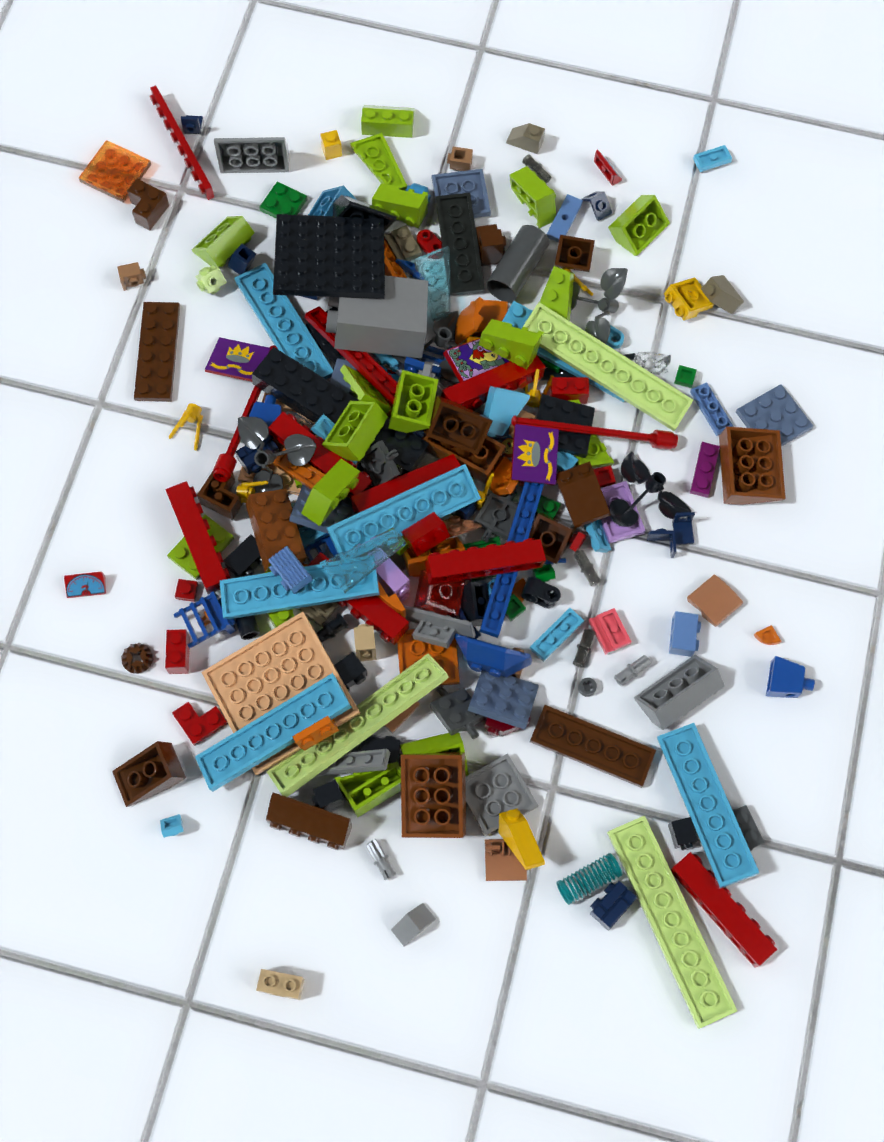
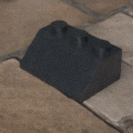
(350, 207)

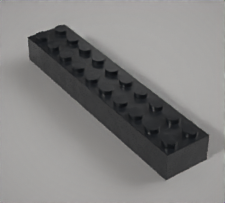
(315, 396)

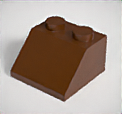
(574, 253)
(553, 535)

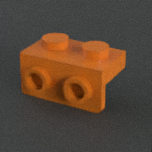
(502, 480)
(315, 733)

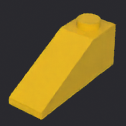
(520, 839)

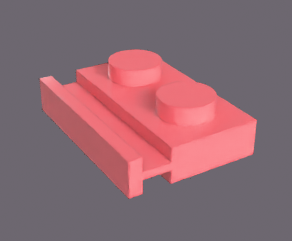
(609, 631)

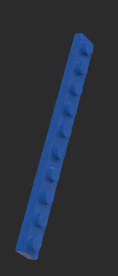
(505, 582)

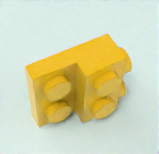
(687, 298)

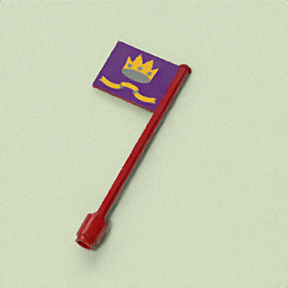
(236, 361)
(537, 446)

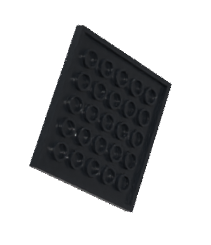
(329, 256)

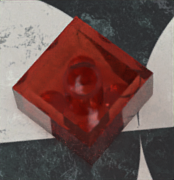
(439, 598)

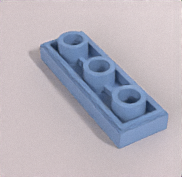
(564, 217)
(705, 399)

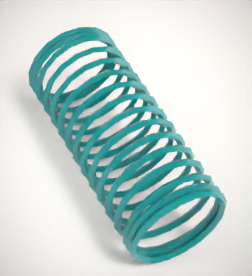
(566, 893)

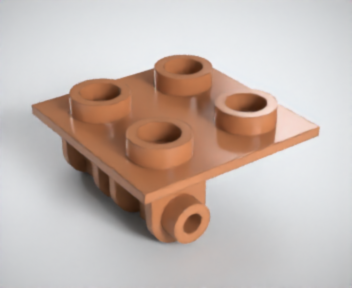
(458, 526)
(502, 863)

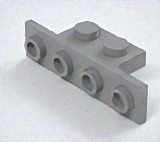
(437, 628)

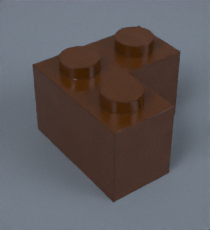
(149, 203)
(490, 244)
(217, 497)

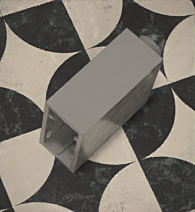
(383, 325)

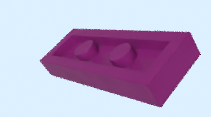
(704, 469)

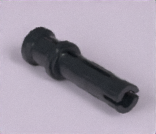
(333, 627)

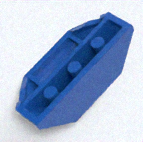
(491, 657)

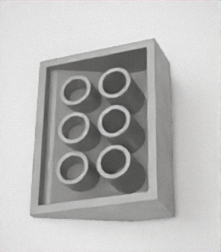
(252, 155)

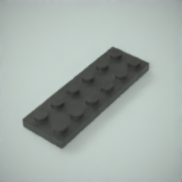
(460, 235)

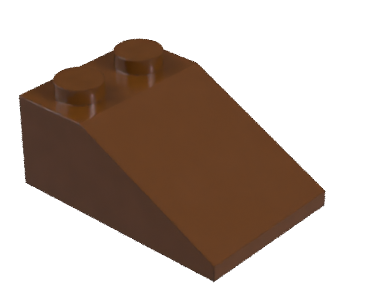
(458, 425)
(582, 494)
(149, 773)

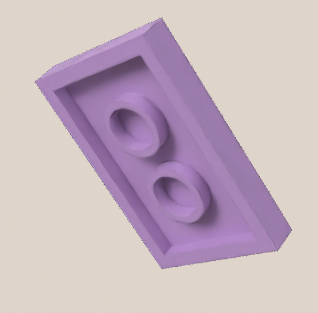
(612, 530)

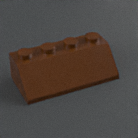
(308, 821)

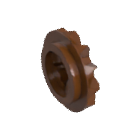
(137, 666)

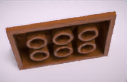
(751, 465)
(433, 795)

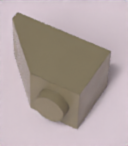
(527, 137)
(722, 294)

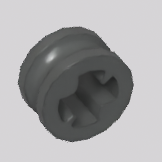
(593, 686)

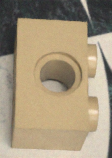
(365, 642)
(280, 984)

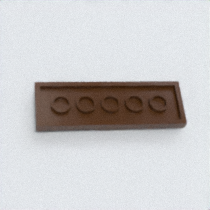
(157, 351)
(593, 746)

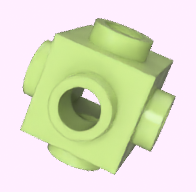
(210, 279)

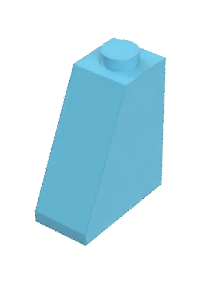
(501, 407)

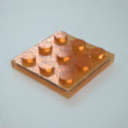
(114, 170)

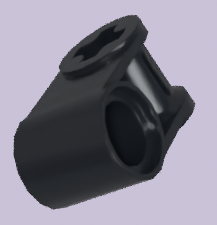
(539, 592)

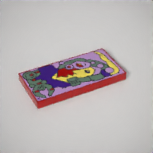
(472, 359)

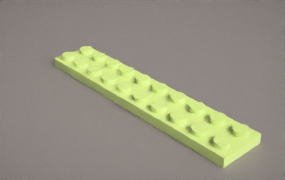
(608, 367)
(375, 713)
(672, 922)

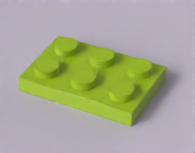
(364, 388)
(182, 556)

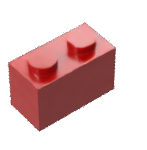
(570, 388)
(425, 534)
(177, 651)

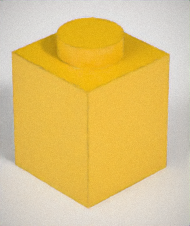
(331, 144)

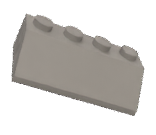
(679, 691)

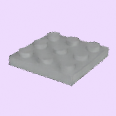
(497, 790)

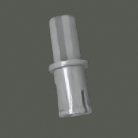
(632, 670)
(380, 859)

